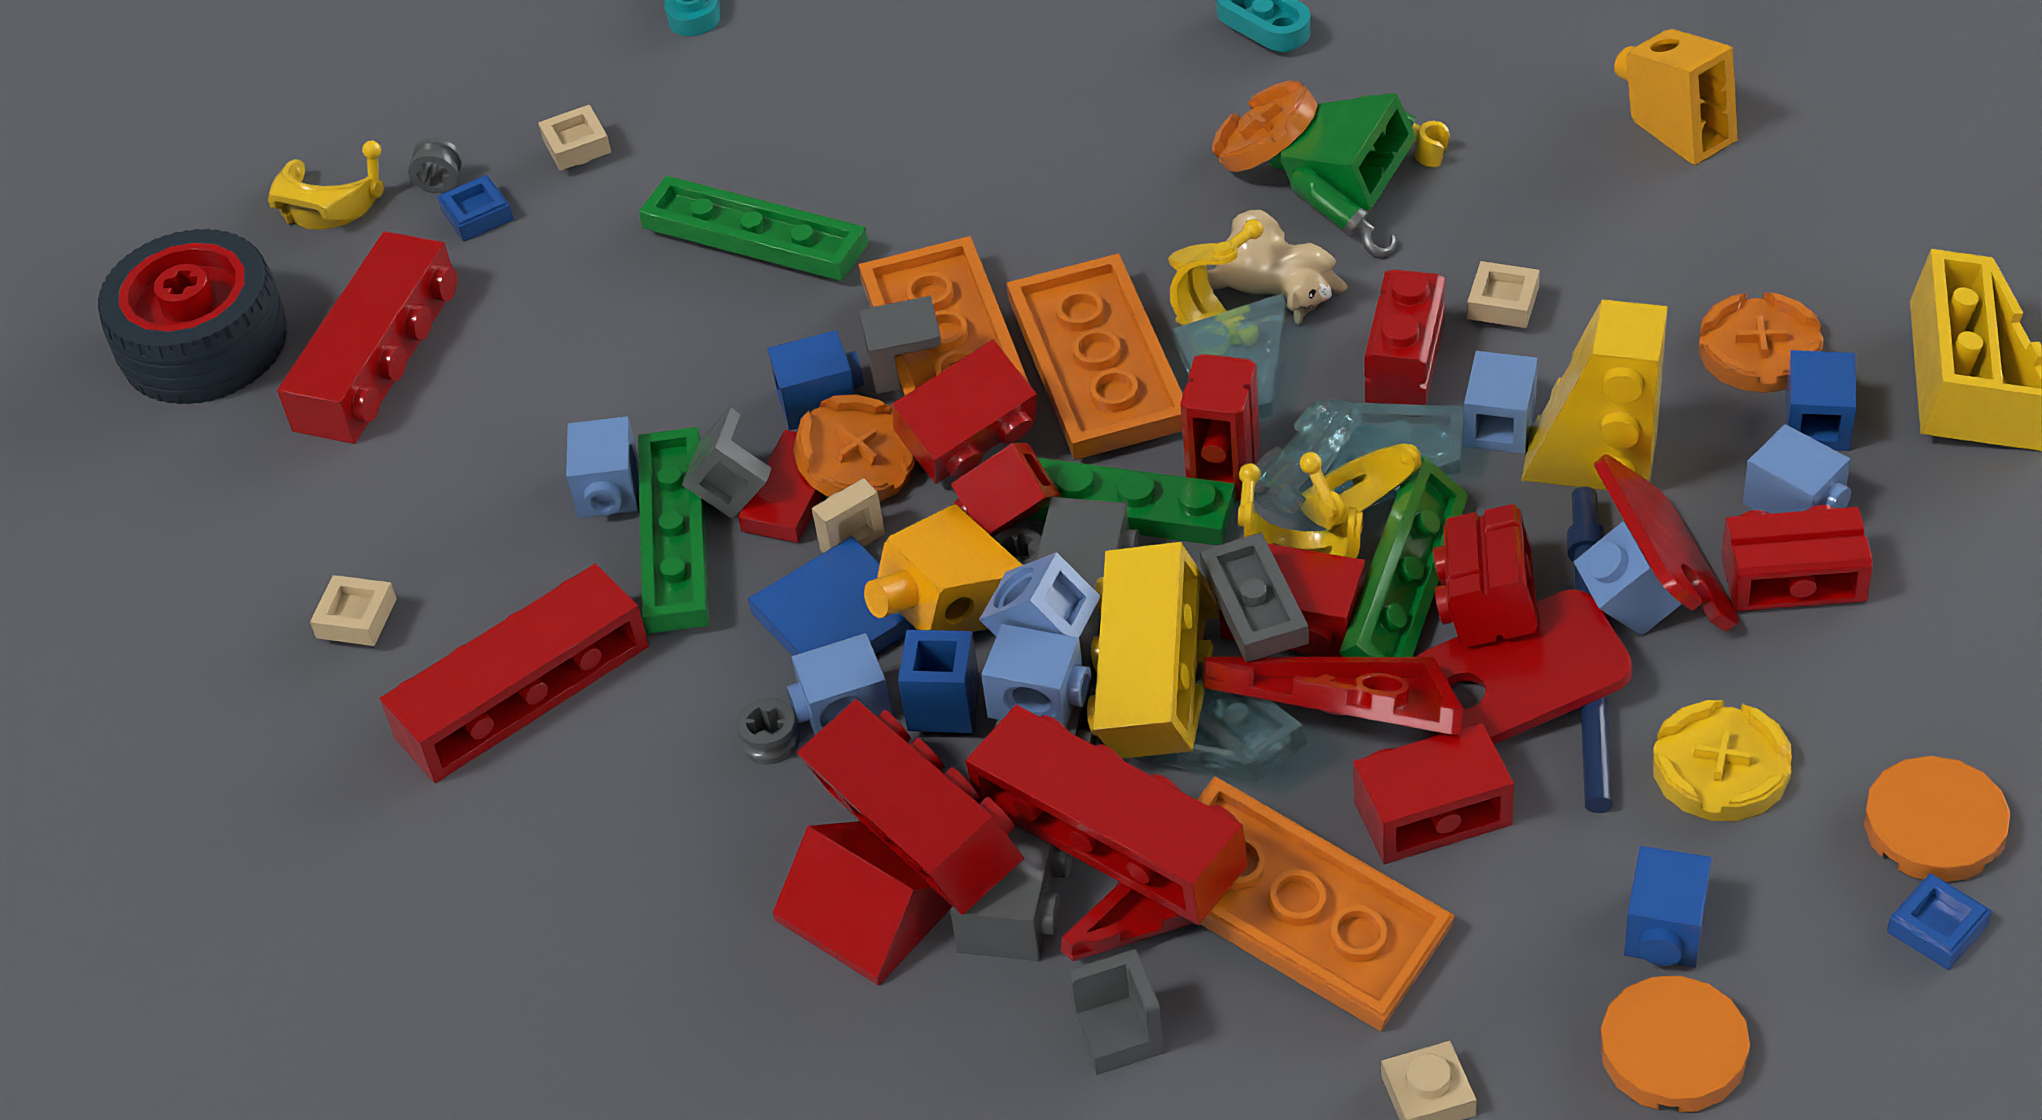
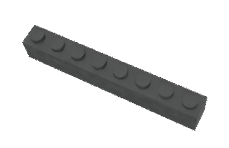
(1024, 903)

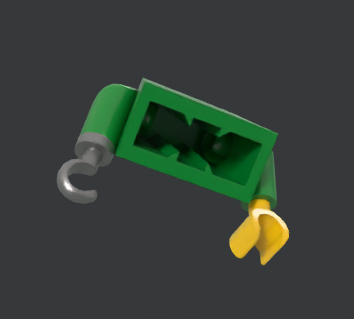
(1351, 156)

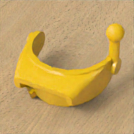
(325, 206)
(1190, 288)
(1372, 476)
(1340, 541)

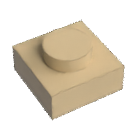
(574, 137)
(1503, 294)
(848, 514)
(353, 610)
(1429, 1084)

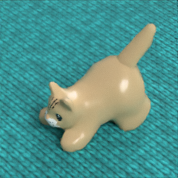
(1275, 267)

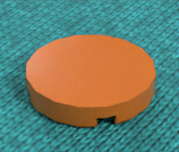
(1268, 128)
(1752, 339)
(849, 442)
(1937, 818)
(1674, 1043)

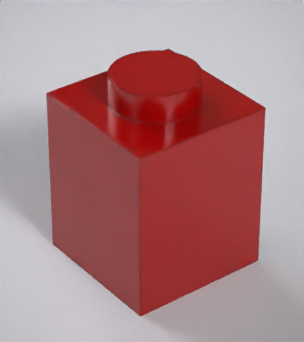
(1005, 489)

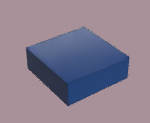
(475, 208)
(1939, 921)

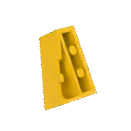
(1150, 650)

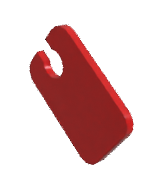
(1666, 542)
(1541, 674)

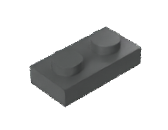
(1254, 597)

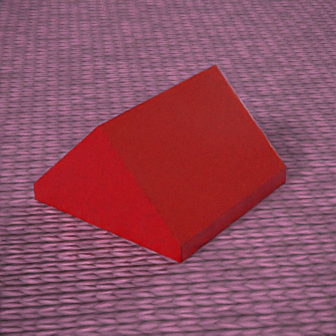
(856, 899)

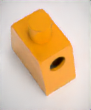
(1682, 92)
(939, 573)

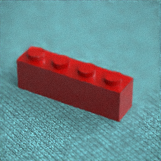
(368, 337)
(514, 672)
(913, 806)
(1109, 813)

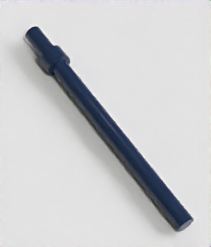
(1594, 716)

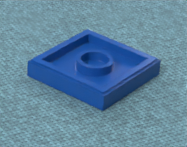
(826, 603)

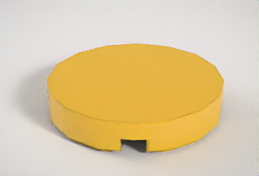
(1722, 761)

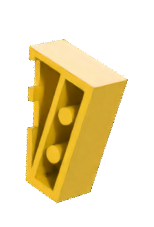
(1972, 355)
(1603, 400)

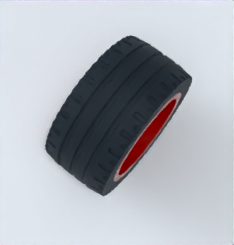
(192, 316)

